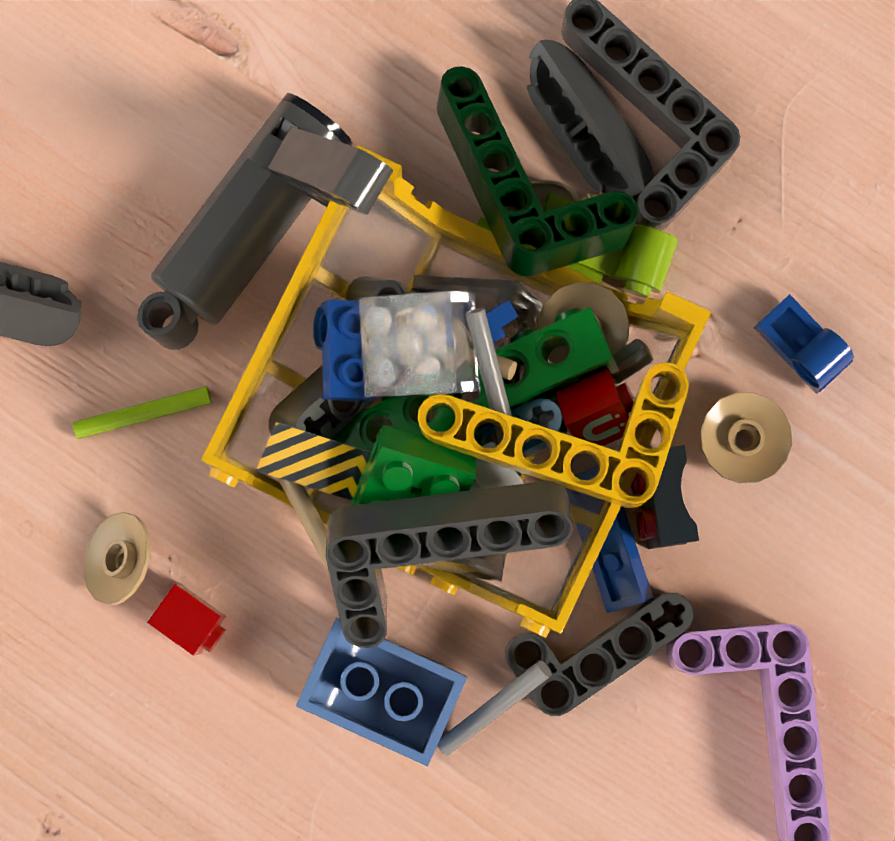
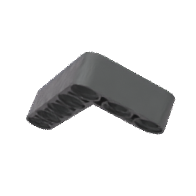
(655, 105)
(432, 530)

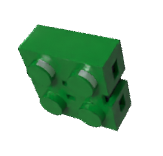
(412, 467)

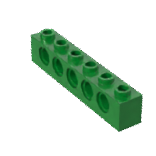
(528, 348)

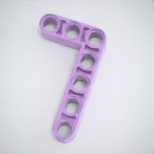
(778, 716)

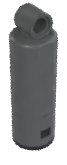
(231, 232)

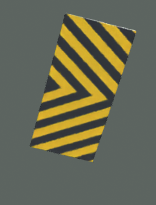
(313, 461)

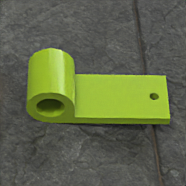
(639, 264)

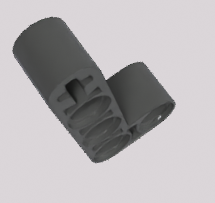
(330, 170)
(305, 405)
(608, 648)

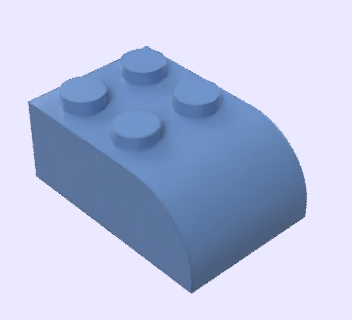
(383, 694)

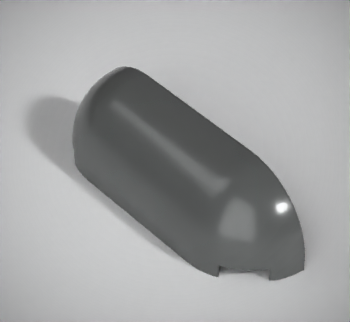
(586, 121)
(36, 307)

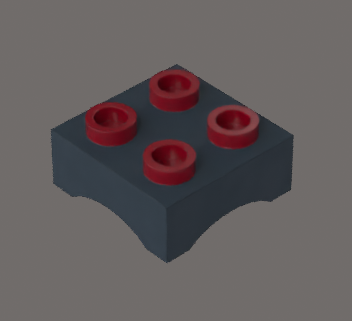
(664, 516)

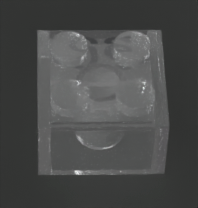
(417, 344)

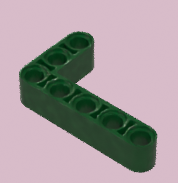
(512, 188)

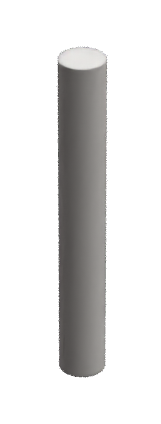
(488, 363)
(494, 707)

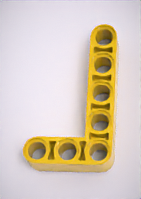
(563, 447)

